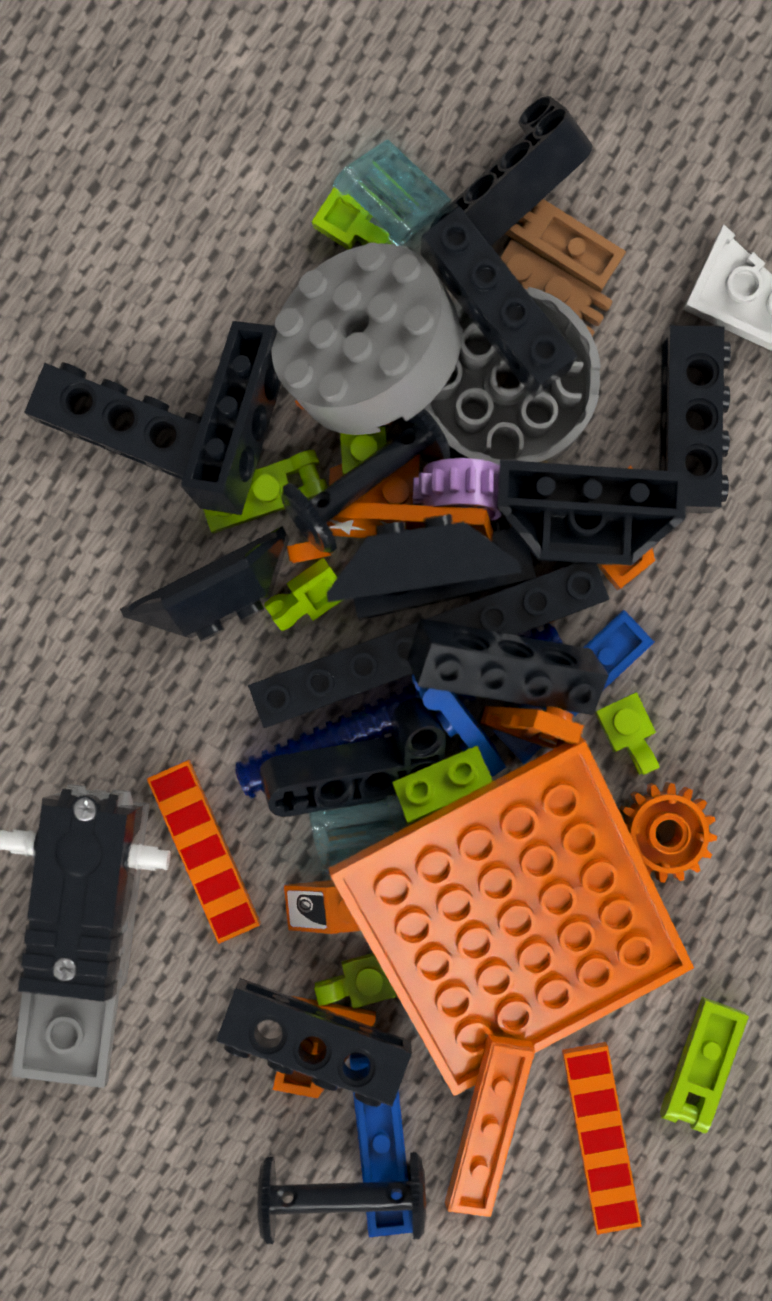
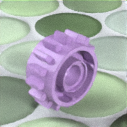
(458, 484)

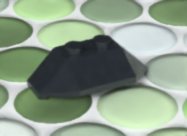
(590, 510)
(420, 559)
(216, 591)

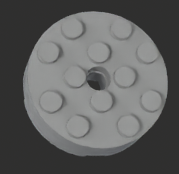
(367, 338)
(510, 423)

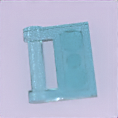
(399, 184)
(345, 842)

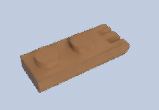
(568, 244)
(542, 275)

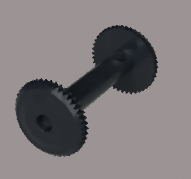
(419, 436)
(339, 1198)

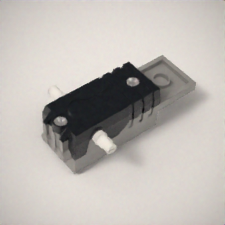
(78, 930)

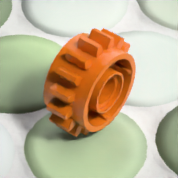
(690, 835)

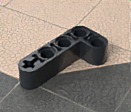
(526, 172)
(356, 770)

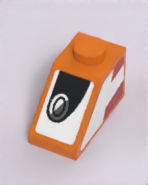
(317, 908)

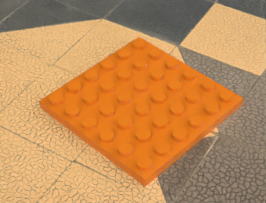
(513, 913)

